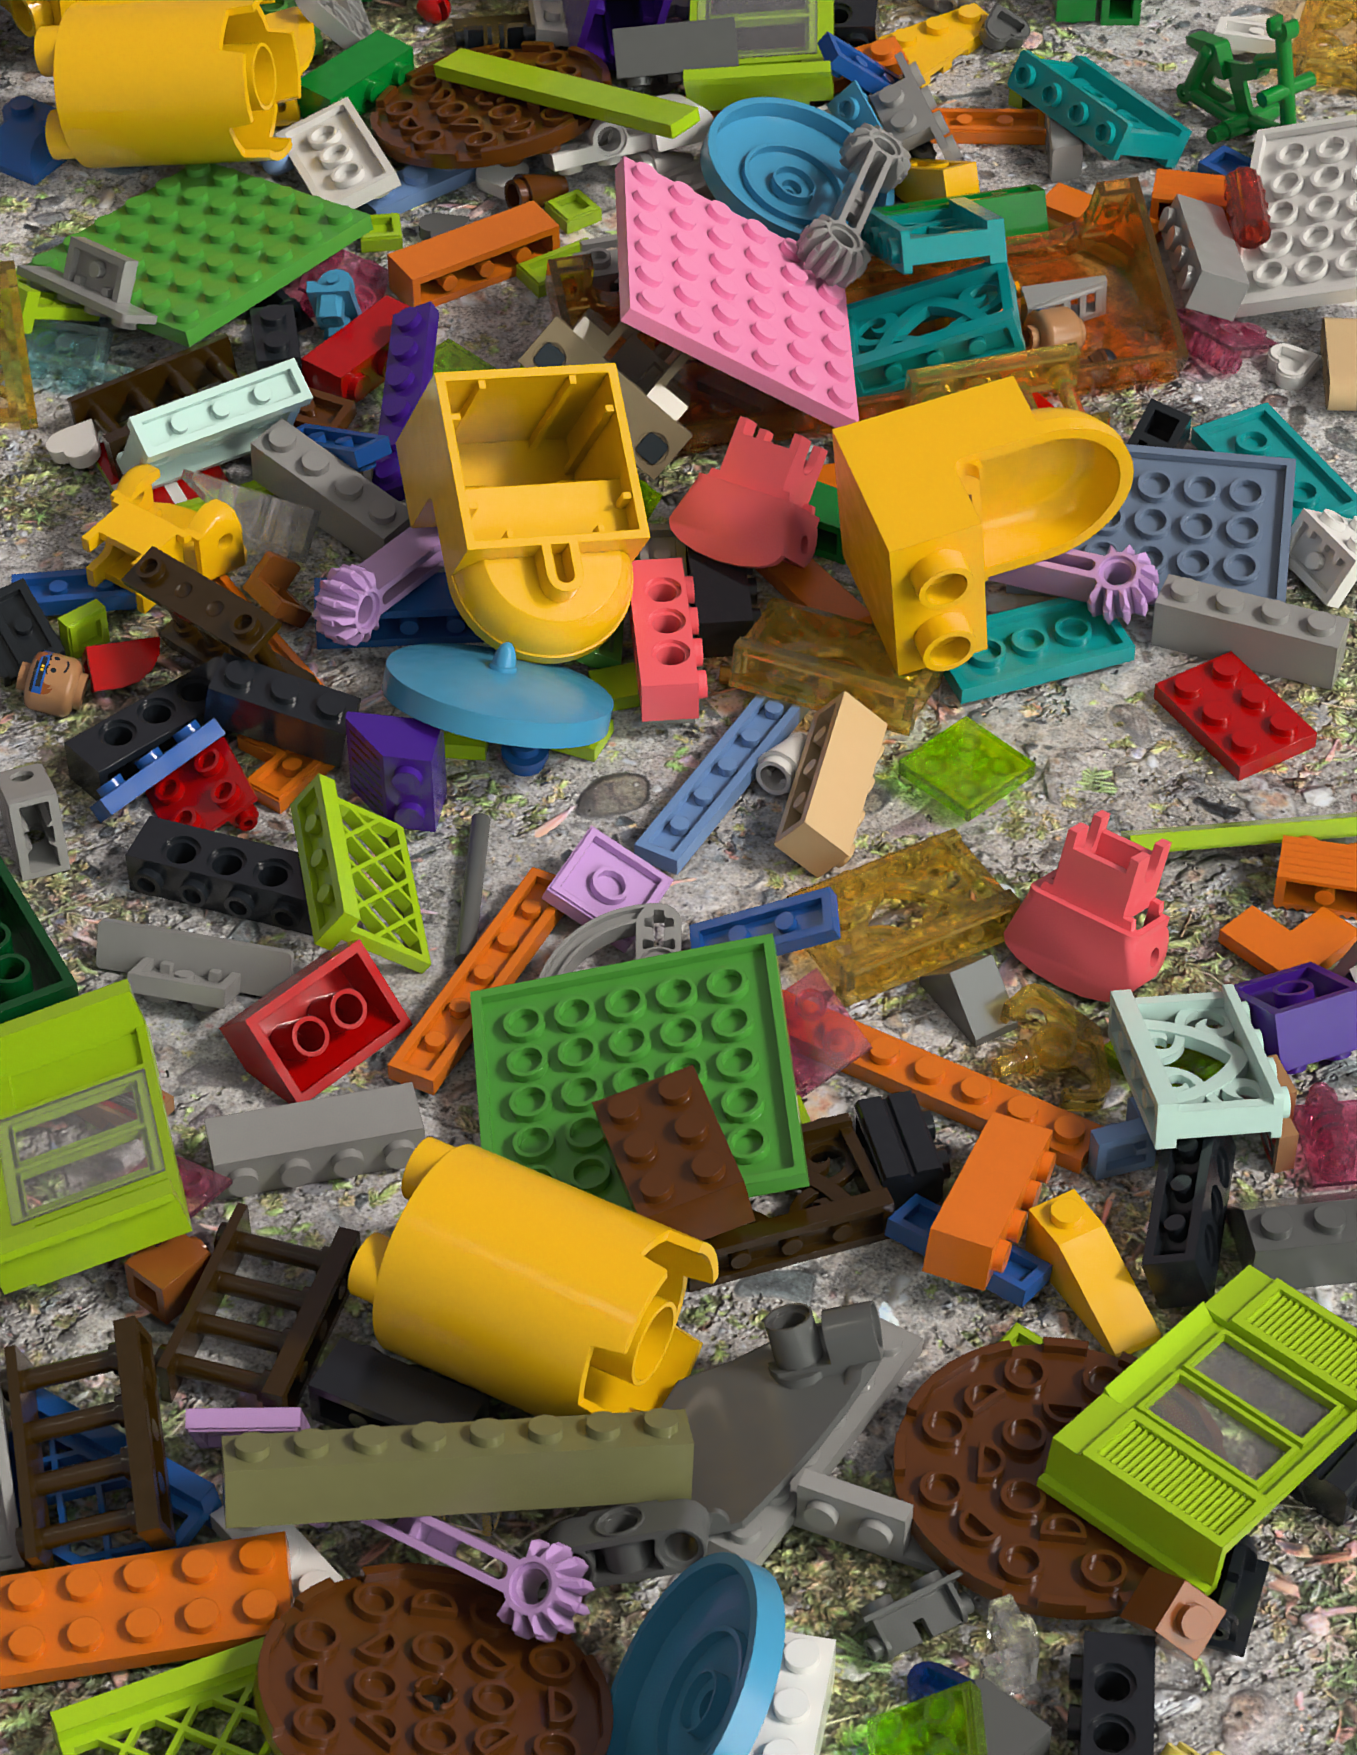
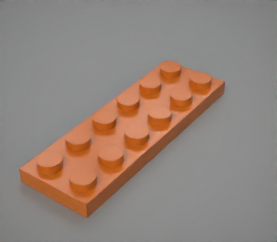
(141, 1609)

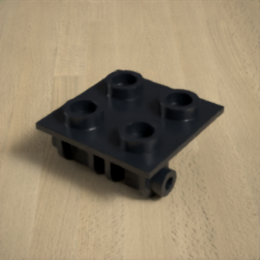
(505, 30)

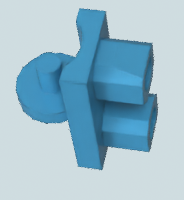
(333, 301)

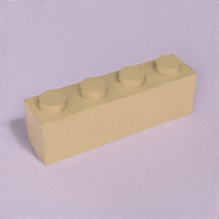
(831, 785)

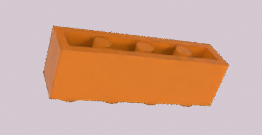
(471, 255)
(990, 1202)

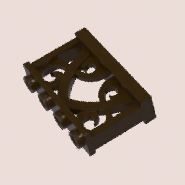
(829, 1227)

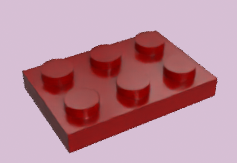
(1235, 715)

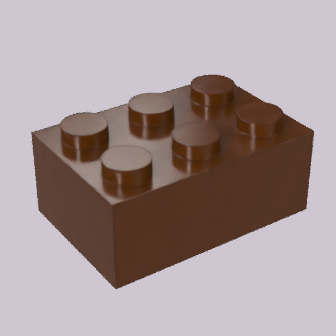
(674, 1156)

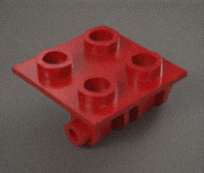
(207, 792)

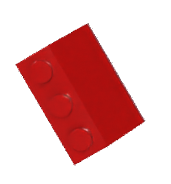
(317, 1024)

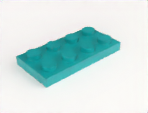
(1266, 433)
(1039, 647)

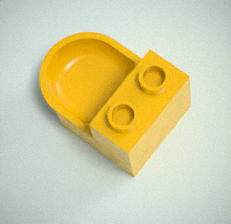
(961, 495)
(529, 502)

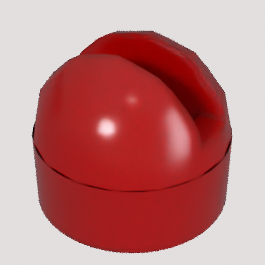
(434, 10)

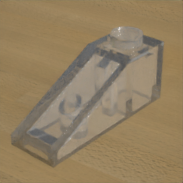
(265, 520)

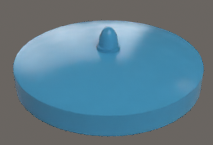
(777, 163)
(496, 696)
(702, 1663)

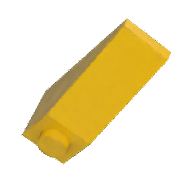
(937, 179)
(1090, 1273)

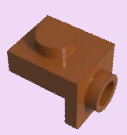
(269, 588)

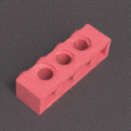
(664, 641)

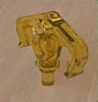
(1061, 1045)

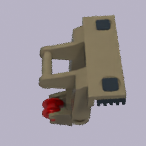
(646, 381)

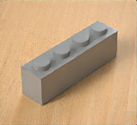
(1204, 257)
(311, 476)
(1260, 631)
(315, 1140)

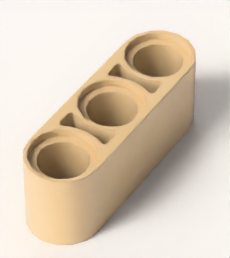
(1339, 363)

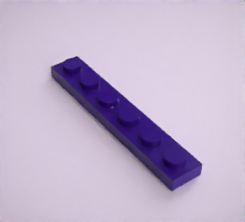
(406, 378)

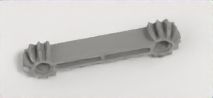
(830, 244)

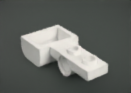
(623, 142)

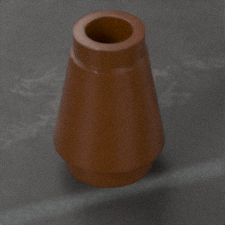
(534, 187)

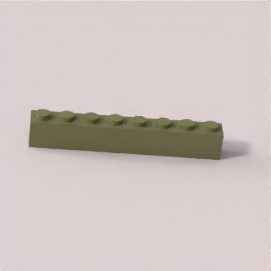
(456, 1467)

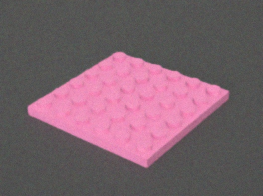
(731, 295)

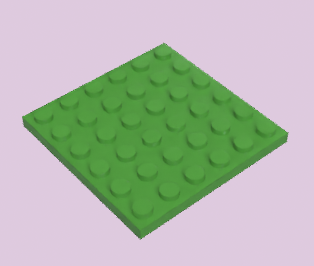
(216, 245)
(597, 1031)

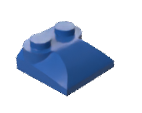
(23, 141)

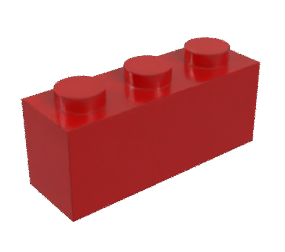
(355, 356)

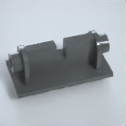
(892, 1625)

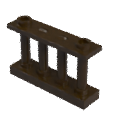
(151, 387)
(207, 615)
(296, 1347)
(140, 1461)

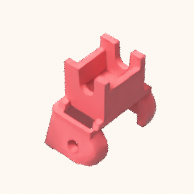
(755, 504)
(1079, 917)

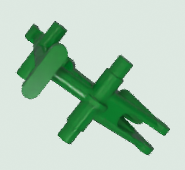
(1237, 109)

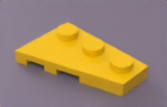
(941, 39)

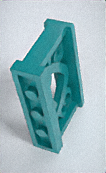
(1099, 108)
(936, 235)
(960, 295)

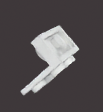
(1325, 554)

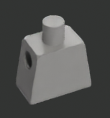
(29, 804)

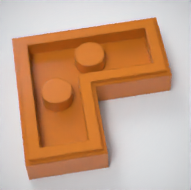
(282, 774)
(1272, 947)

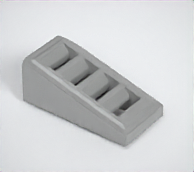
(1063, 152)
(1063, 292)

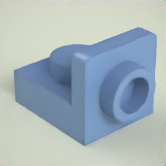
(1121, 1146)

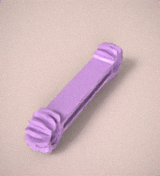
(1093, 580)
(360, 593)
(522, 1579)

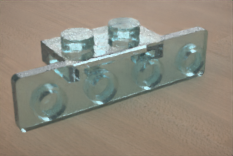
(71, 351)

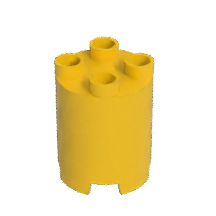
(167, 82)
(530, 1286)

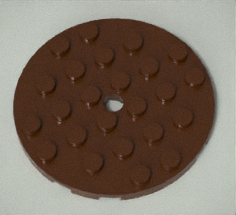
(465, 127)
(972, 1467)
(362, 1652)

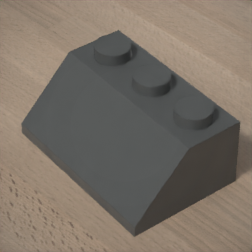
(673, 47)
(1299, 1238)

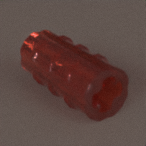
(1247, 207)

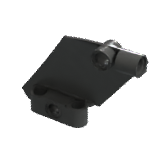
(751, 1436)

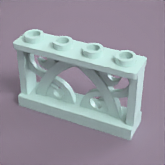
(214, 422)
(1196, 1106)

